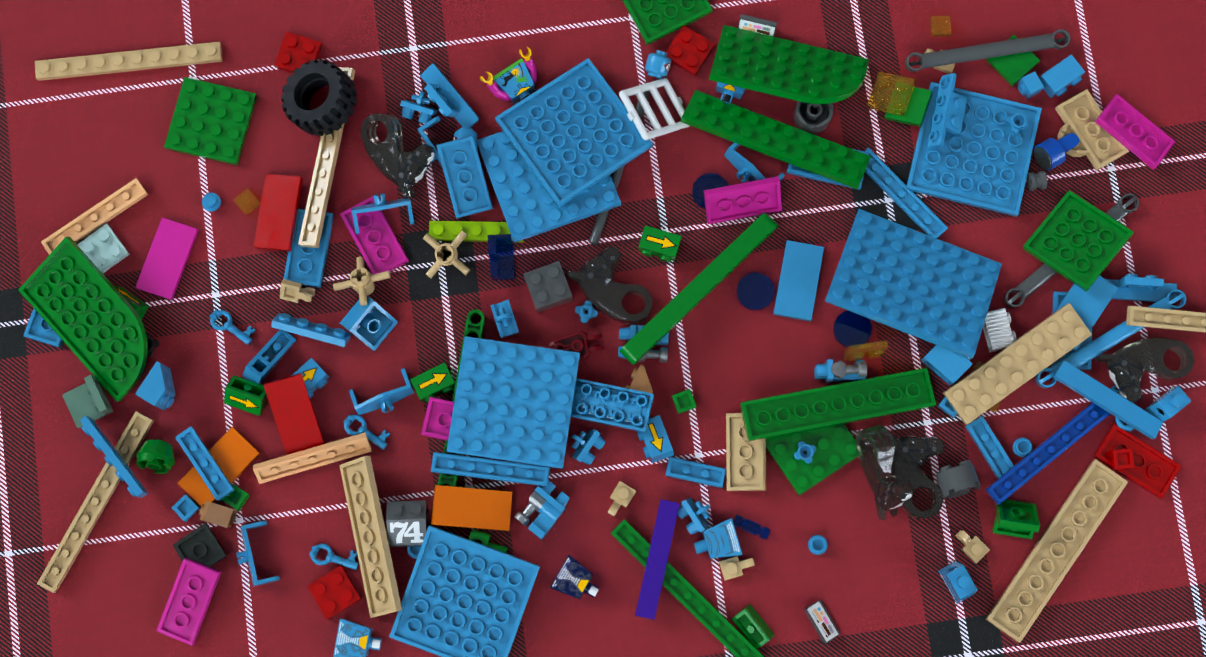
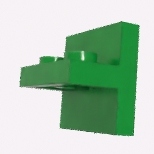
(1016, 519)

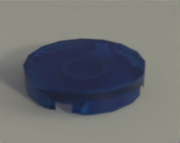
(706, 182)
(755, 291)
(851, 329)

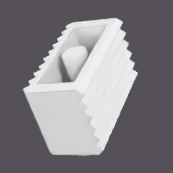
(998, 330)

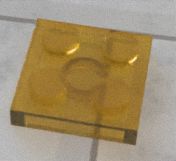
(891, 93)
(873, 350)

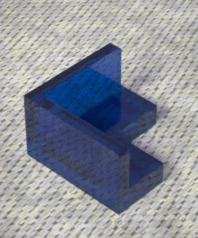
(501, 257)

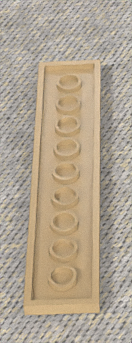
(1056, 551)

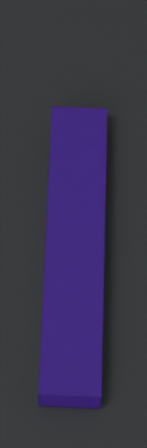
(657, 559)

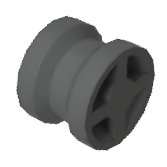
(1036, 180)

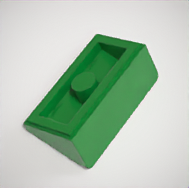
(753, 626)

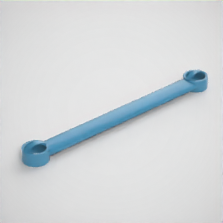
(1107, 340)

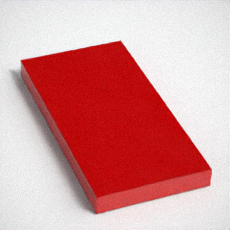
(278, 212)
(294, 413)
(1152, 468)

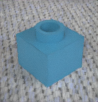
(1030, 85)

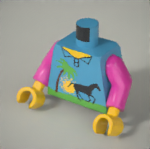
(515, 81)

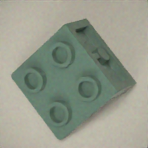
(88, 401)

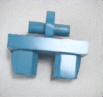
(410, 107)
(504, 319)
(585, 442)
(697, 513)

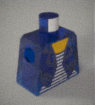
(574, 580)

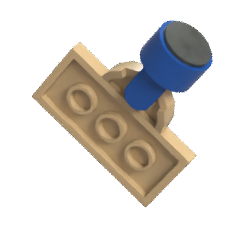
(1079, 136)

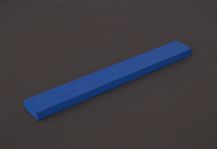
(1046, 453)

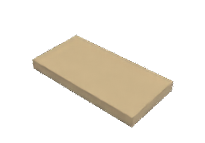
(744, 459)

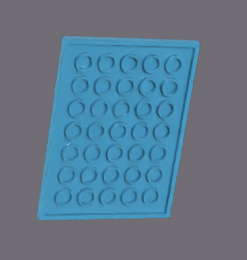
(914, 283)

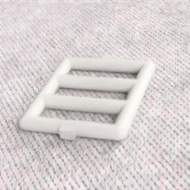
(652, 87)

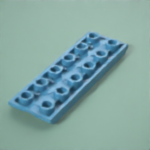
(611, 405)

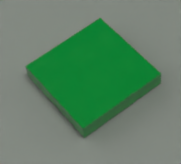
(1014, 66)
(916, 108)

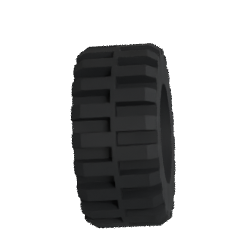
(305, 83)

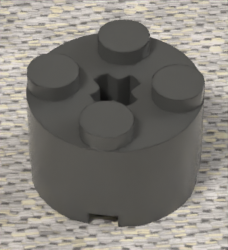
(810, 122)
(957, 480)

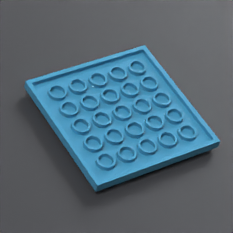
(573, 132)
(982, 164)
(526, 202)
(513, 402)
(463, 598)

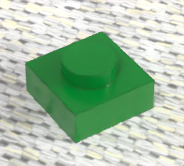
(684, 401)
(236, 498)

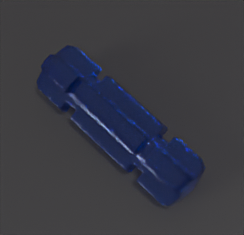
(751, 527)

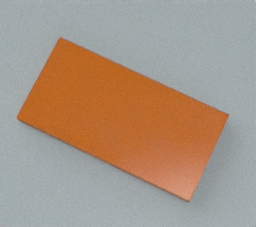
(232, 455)
(471, 508)

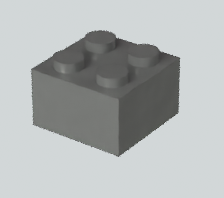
(548, 287)

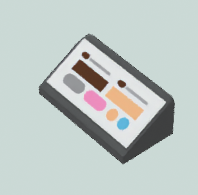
(757, 25)
(821, 621)

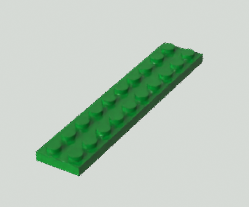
(776, 139)
(837, 404)

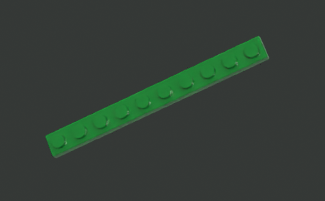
(687, 595)

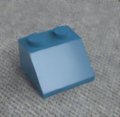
(369, 323)
(158, 387)

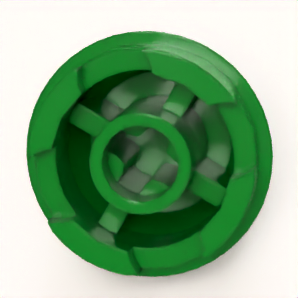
(156, 456)

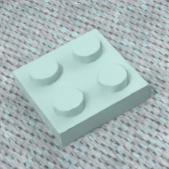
(104, 248)

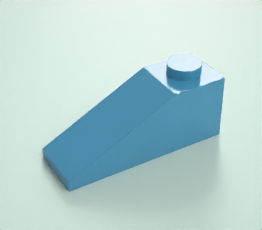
(268, 357)

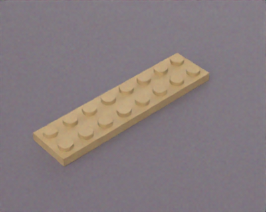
(1017, 363)
(370, 537)

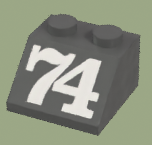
(406, 523)

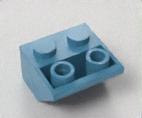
(946, 363)

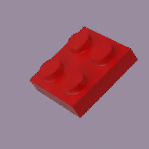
(689, 50)
(296, 51)
(334, 592)

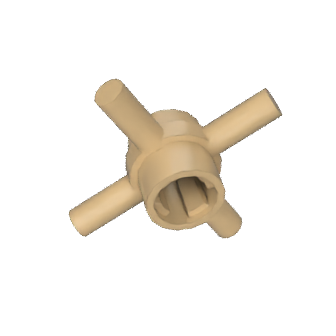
(453, 259)
(362, 281)

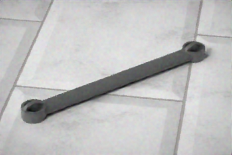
(987, 50)
(1044, 272)

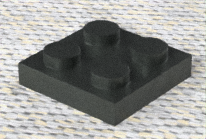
(201, 547)

